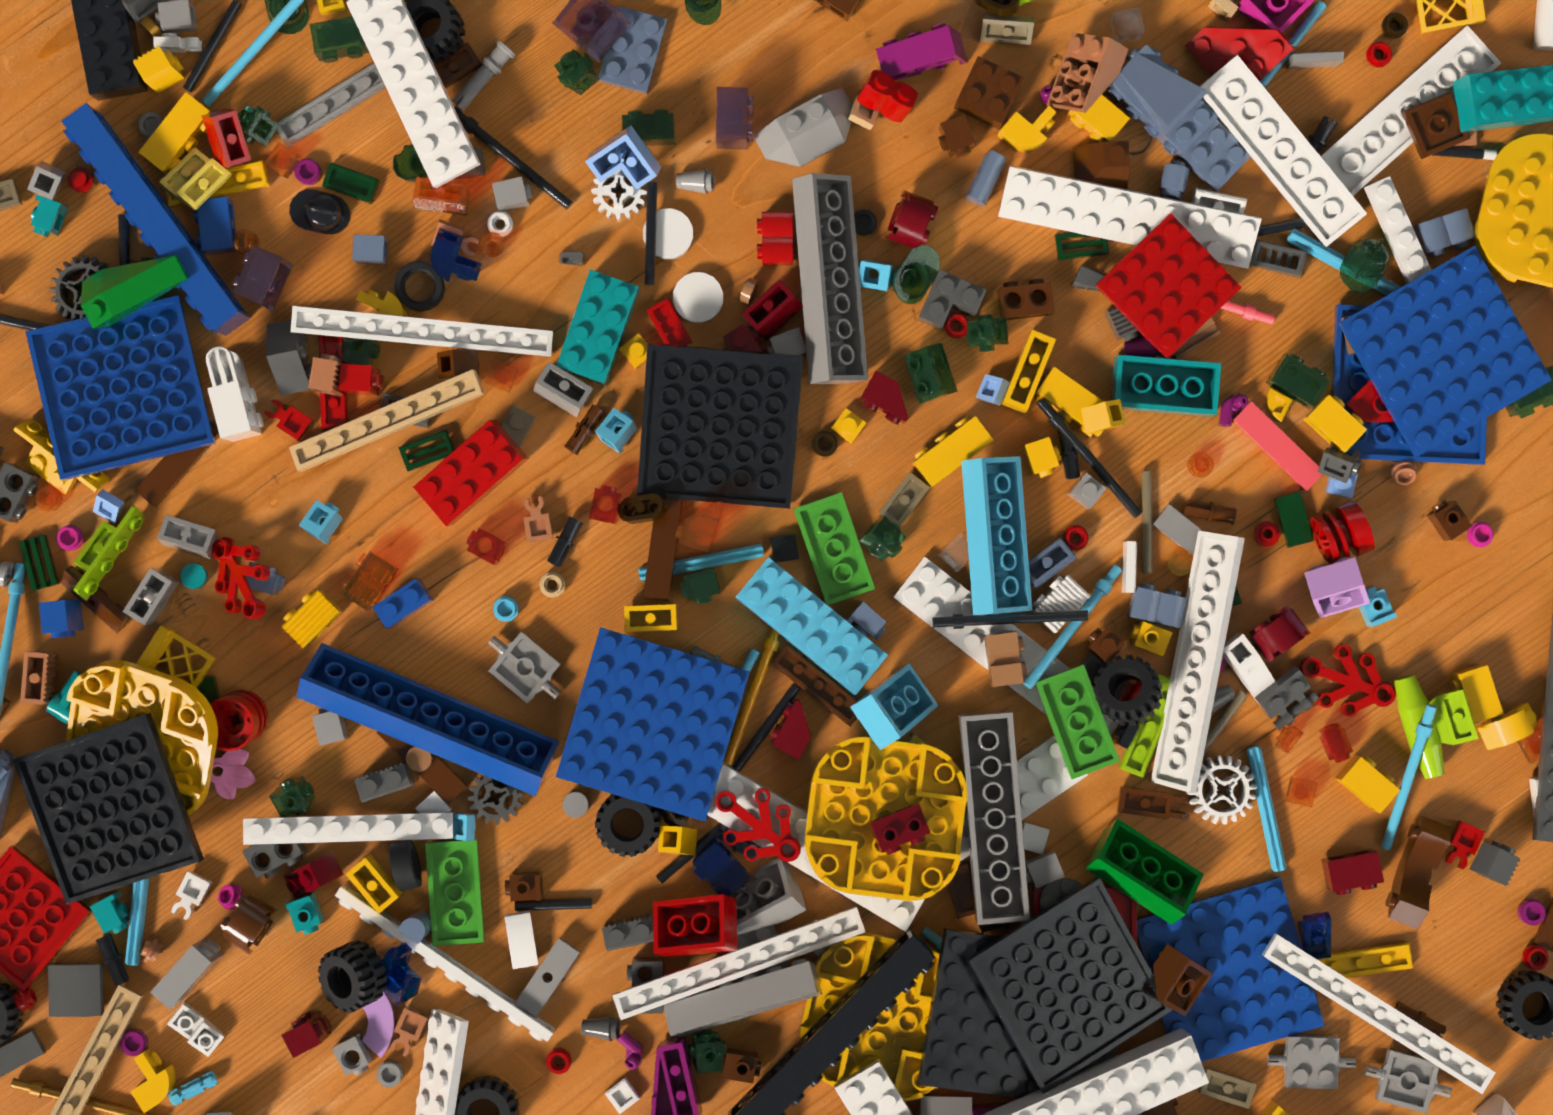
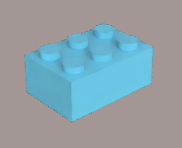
(894, 706)

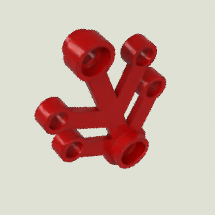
(225, 551)
(1352, 682)
(761, 829)

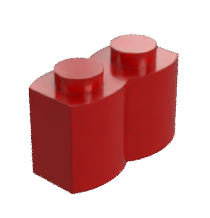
(886, 95)
(776, 238)

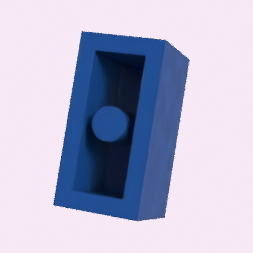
(216, 226)
(403, 603)
(61, 618)

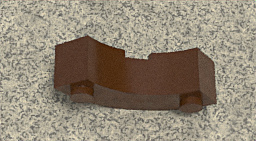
(1410, 888)

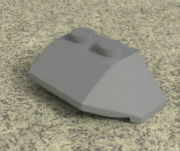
(807, 130)

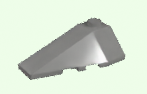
(768, 898)

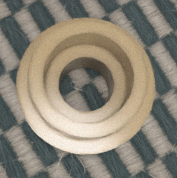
(544, 584)

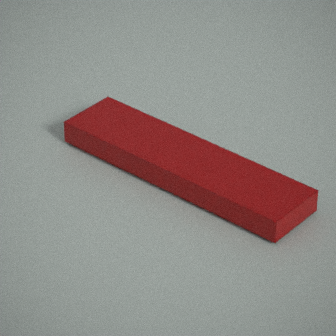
(333, 408)

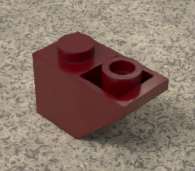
(886, 396)
(794, 732)
(313, 875)

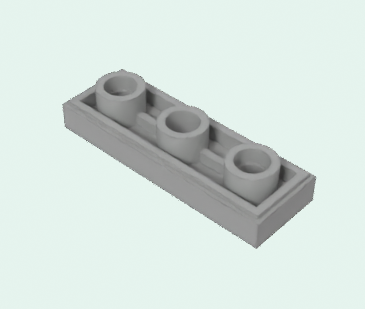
(539, 989)

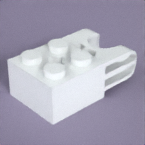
(232, 396)

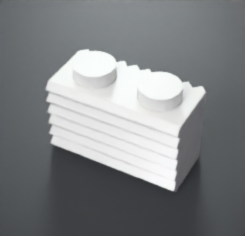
(1064, 596)

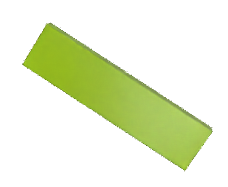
(1142, 746)

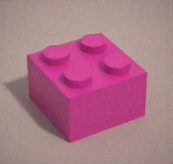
(1273, 13)

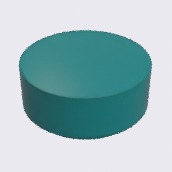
(194, 576)

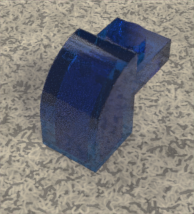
(446, 259)
(401, 979)

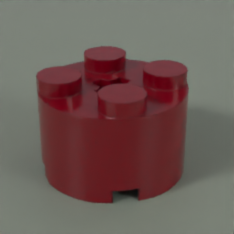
(911, 220)
(1280, 634)

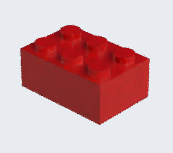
(695, 926)

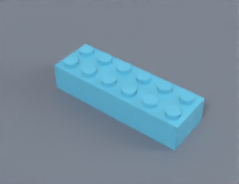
(996, 535)
(811, 626)

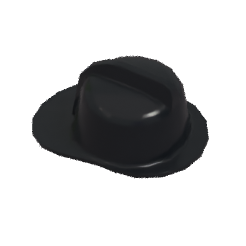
(319, 212)

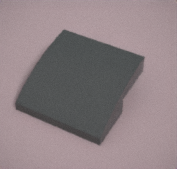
(76, 990)

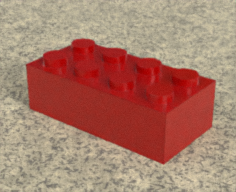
(470, 472)

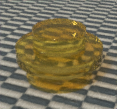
(1180, 562)

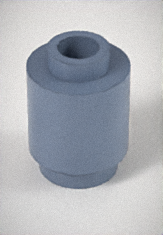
(1174, 180)

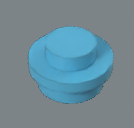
(505, 609)

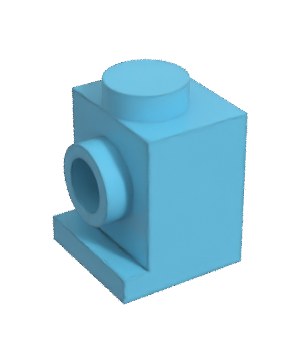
(883, 281)
(612, 423)
(321, 521)
(1375, 617)

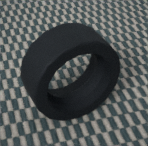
(401, 279)
(405, 865)

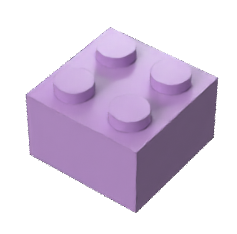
(1336, 587)

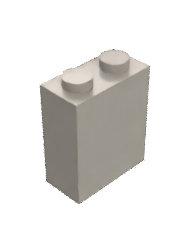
(187, 972)

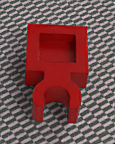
(291, 421)
(1466, 840)

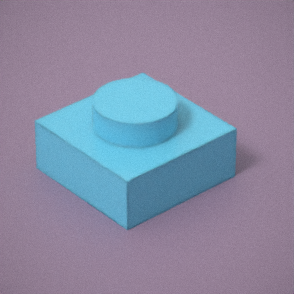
(464, 826)

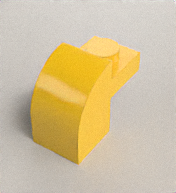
(1025, 136)
(389, 306)
(1508, 727)
(158, 1083)

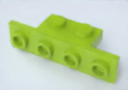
(103, 549)

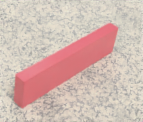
(1278, 446)

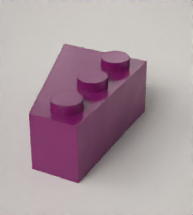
(921, 52)
(674, 1080)

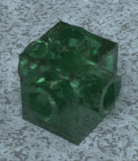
(576, 71)
(257, 125)
(987, 333)
(365, 356)
(883, 539)
(293, 796)
(707, 1051)

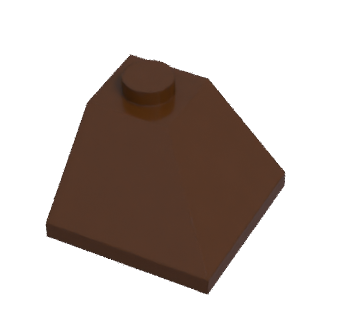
(1103, 163)
(1178, 979)

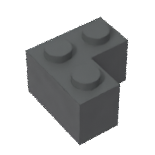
(950, 293)
(288, 357)

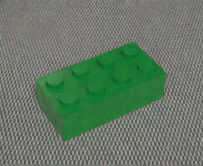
(1144, 871)

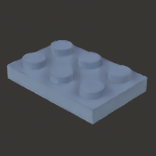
(635, 53)

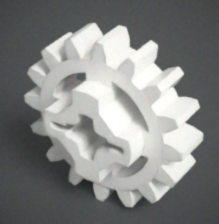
(607, 192)

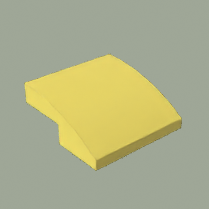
(195, 179)

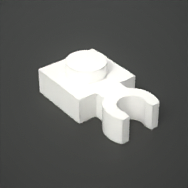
(175, 44)
(192, 891)

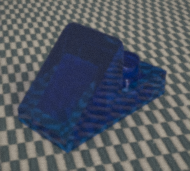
(1316, 934)

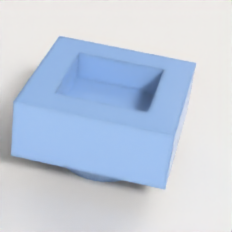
(992, 389)
(1340, 488)
(108, 506)

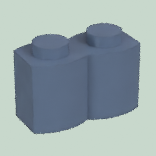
(1445, 231)
(1157, 606)

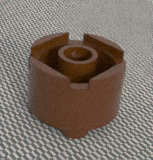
(248, 923)

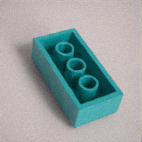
(1504, 98)
(598, 327)
(1166, 385)

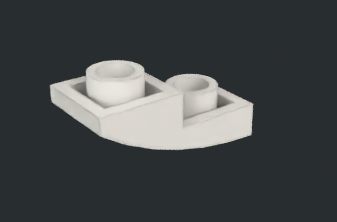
(521, 939)
(196, 1028)

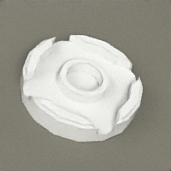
(673, 234)
(698, 297)

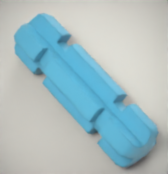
(193, 1088)

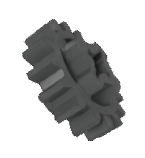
(502, 807)

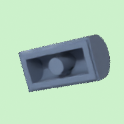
(985, 178)
(1049, 562)
(416, 926)

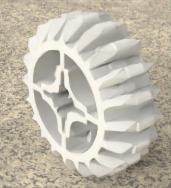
(1230, 782)

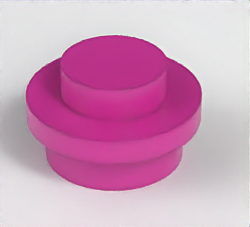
(1480, 534)
(70, 537)
(229, 895)

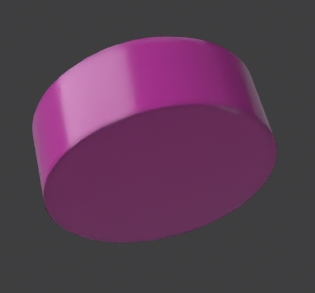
(308, 172)
(1531, 912)
(134, 1042)

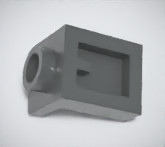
(1339, 465)

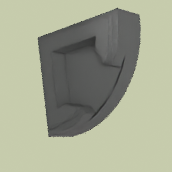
(572, 258)

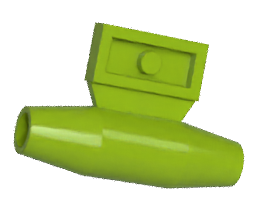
(1451, 722)

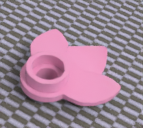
(233, 774)

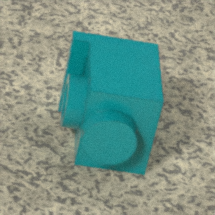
(48, 216)
(309, 905)
(111, 913)

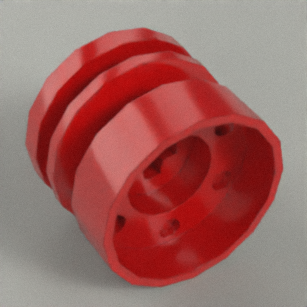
(1344, 533)
(231, 731)

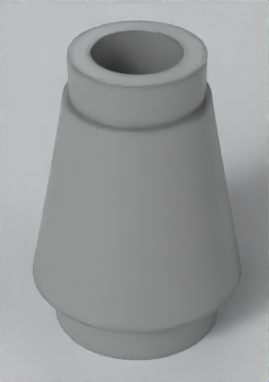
(697, 181)

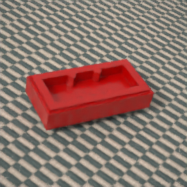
(668, 323)

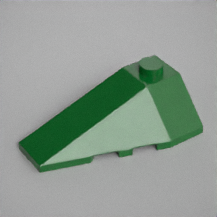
(126, 288)

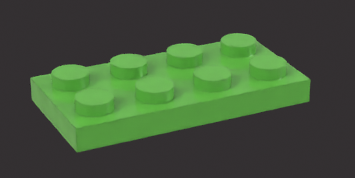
(834, 548)
(1077, 721)
(455, 892)

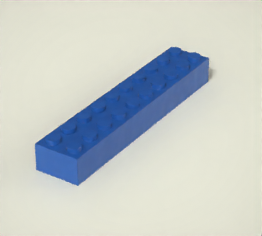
(153, 217)
(427, 719)

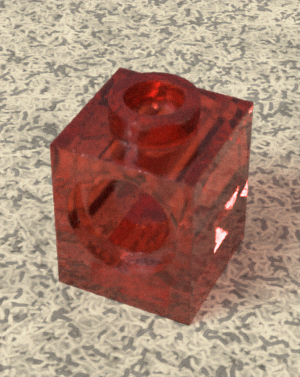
(605, 516)
(496, 551)

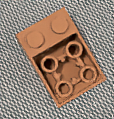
(1086, 71)

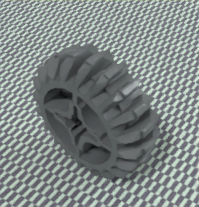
(64, 283)

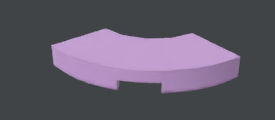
(380, 1025)

